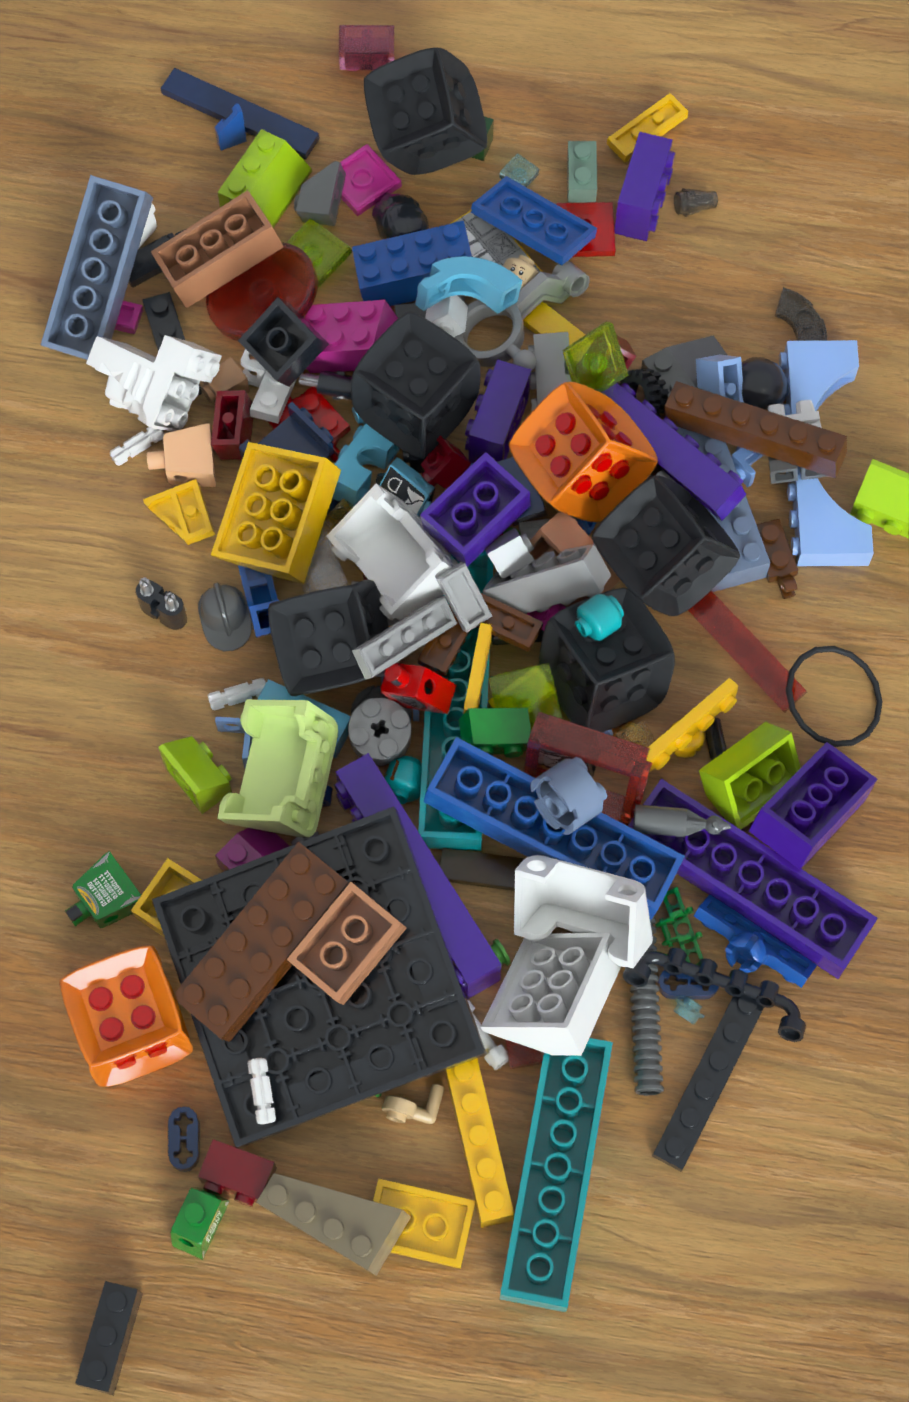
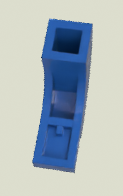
(259, 593)

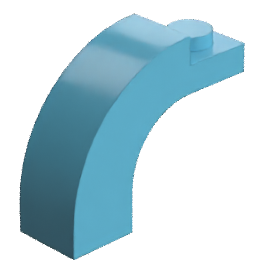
(469, 277)

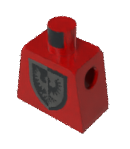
(406, 687)

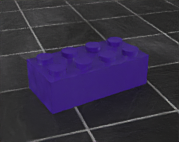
(812, 805)

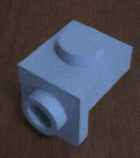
(742, 460)

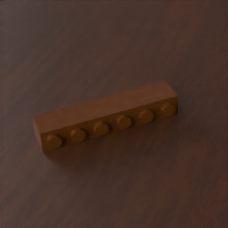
(756, 429)

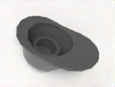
(224, 617)

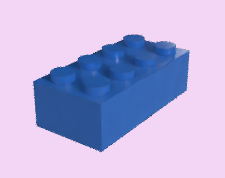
(397, 265)

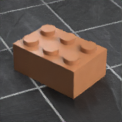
(565, 533)
(346, 943)

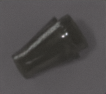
(694, 201)

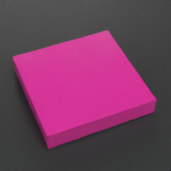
(366, 180)

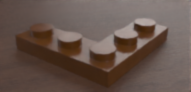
(506, 624)

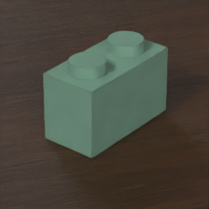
(581, 171)

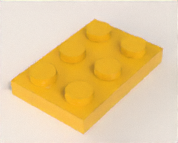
(436, 1225)

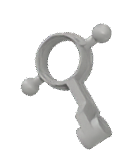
(553, 287)

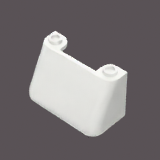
(393, 551)

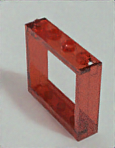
(596, 749)

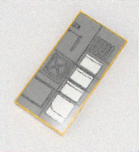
(490, 242)

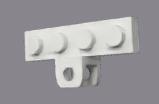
(271, 395)

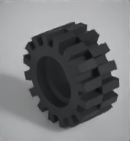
(651, 385)

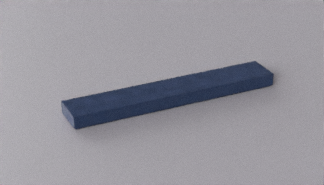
(219, 105)

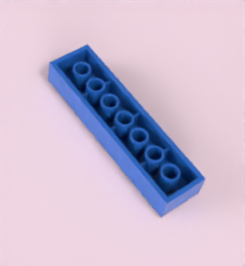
(501, 805)

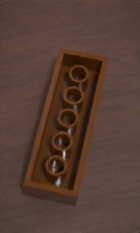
(256, 945)

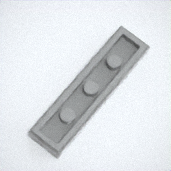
(404, 637)

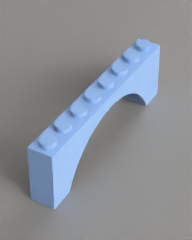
(822, 528)

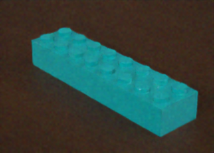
(556, 1178)

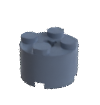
(568, 795)

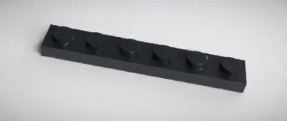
(708, 1082)

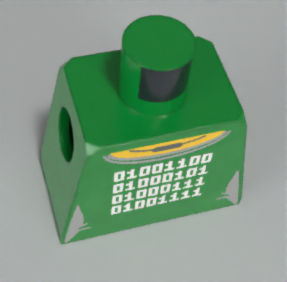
(103, 894)
(198, 1221)

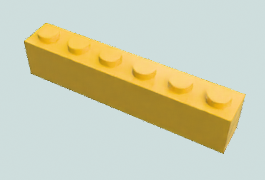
(479, 1144)

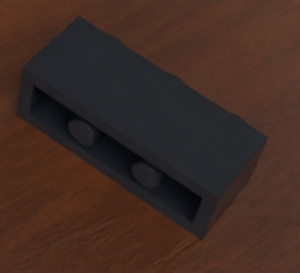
(109, 1338)

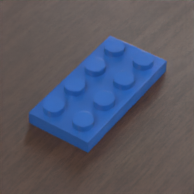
(534, 220)

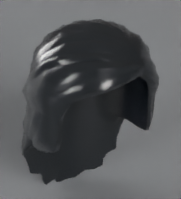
(398, 216)

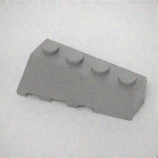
(551, 364)
(552, 580)

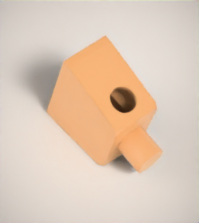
(186, 456)

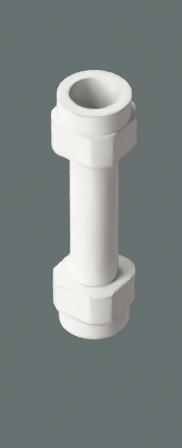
(496, 1055)

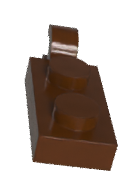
(782, 562)

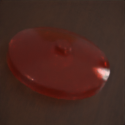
(246, 297)

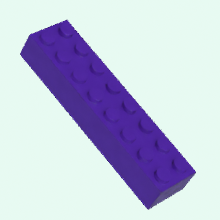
(366, 792)
(766, 888)

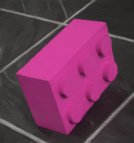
(349, 331)

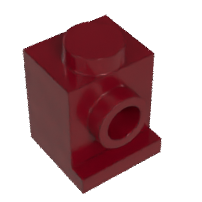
(444, 464)

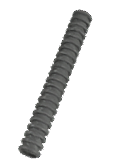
(646, 1032)

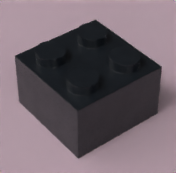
(283, 342)

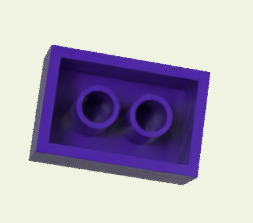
(644, 186)
(498, 411)
(475, 509)

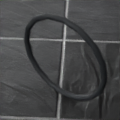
(796, 715)

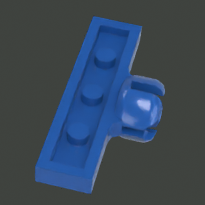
(753, 945)

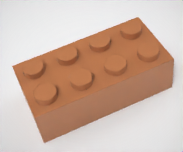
(217, 249)

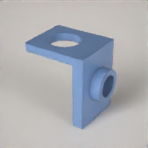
(222, 727)

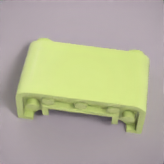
(284, 767)

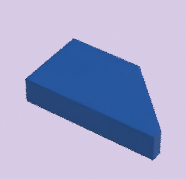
(232, 130)

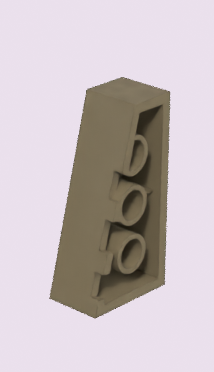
(345, 1223)

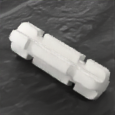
(136, 445)
(236, 694)
(261, 1091)

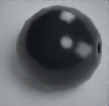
(763, 383)

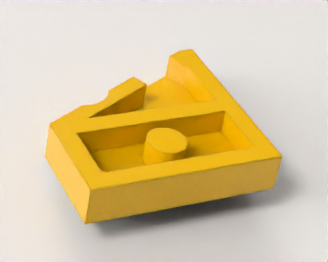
(183, 511)

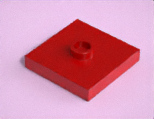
(600, 216)

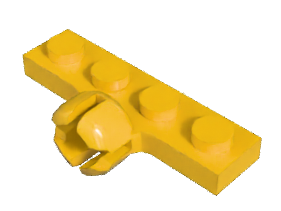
(687, 734)

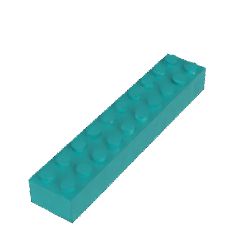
(441, 729)

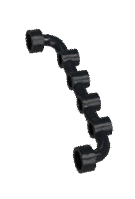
(674, 962)

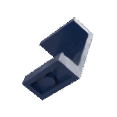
(299, 435)

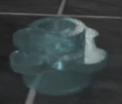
(688, 1009)

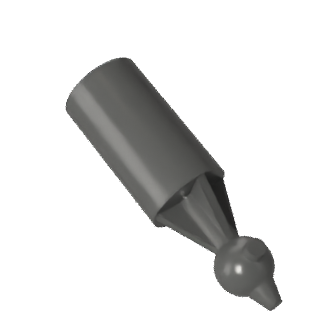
(674, 821)

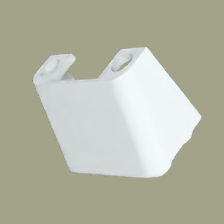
(583, 902)

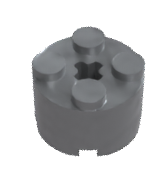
(373, 715)

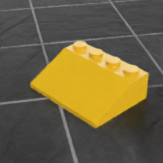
(276, 511)

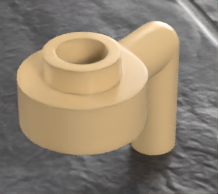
(402, 1109)

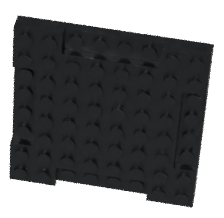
(322, 1054)

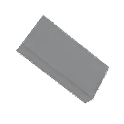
(464, 597)

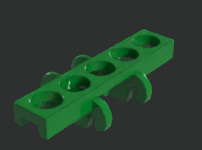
(682, 939)

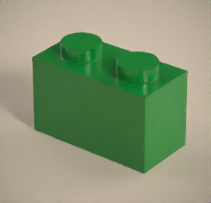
(496, 730)

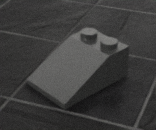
(679, 361)

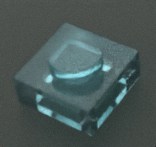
(520, 170)

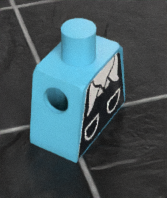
(407, 486)

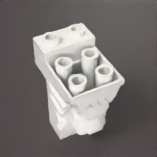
(152, 386)

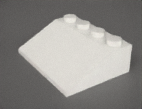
(554, 992)

